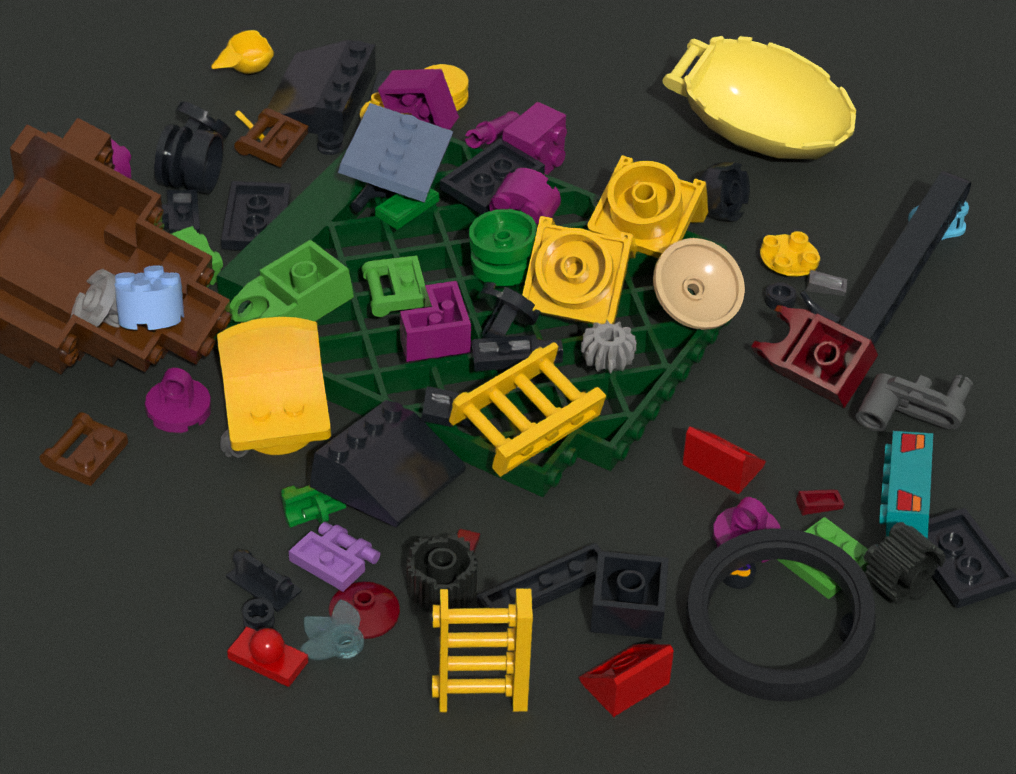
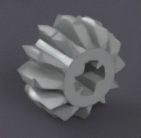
(608, 346)

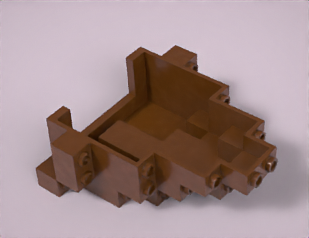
(78, 216)

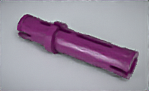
(489, 131)

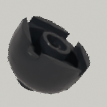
(726, 190)

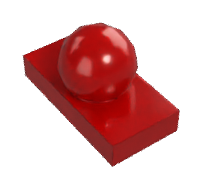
(268, 655)

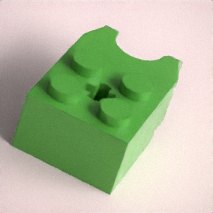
(297, 285)

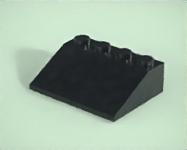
(326, 85)
(385, 464)

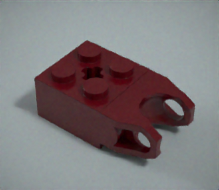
(819, 355)

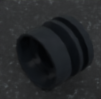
(188, 158)

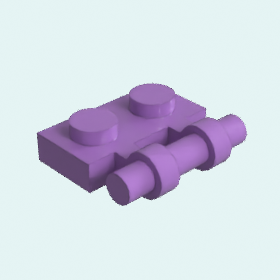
(330, 562)

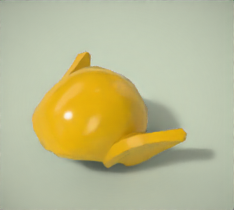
(246, 53)

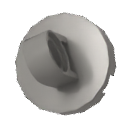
(99, 301)

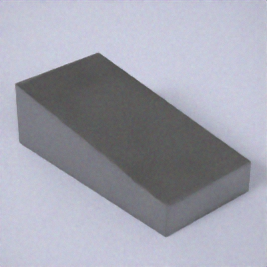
(826, 284)

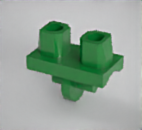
(308, 504)

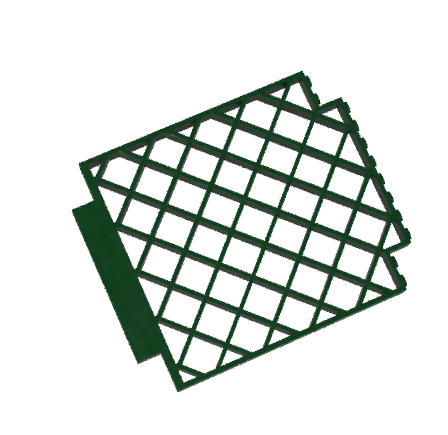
(326, 218)

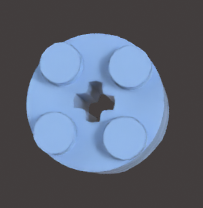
(149, 298)

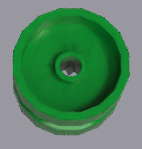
(502, 246)

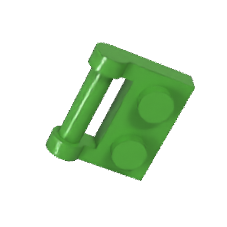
(405, 282)

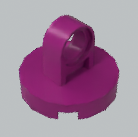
(177, 402)
(744, 518)

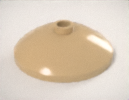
(709, 273)

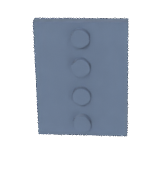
(396, 152)

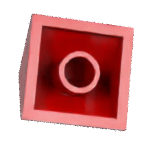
(720, 459)
(630, 676)

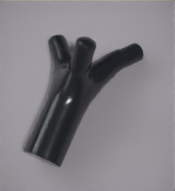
(365, 196)
(816, 309)

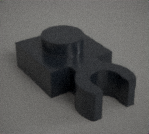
(438, 407)

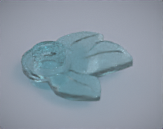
(330, 633)

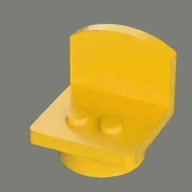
(649, 204)
(577, 272)
(273, 385)

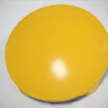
(789, 254)

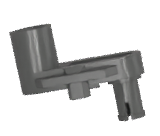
(913, 399)

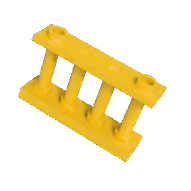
(534, 436)
(515, 639)

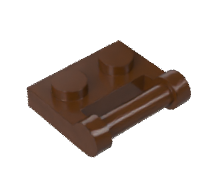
(279, 141)
(91, 456)

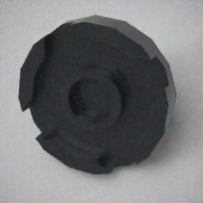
(199, 119)
(507, 307)

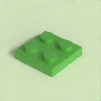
(816, 578)

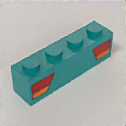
(907, 481)

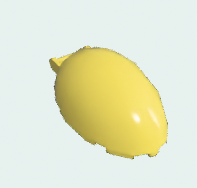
(764, 98)

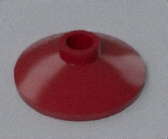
(375, 605)

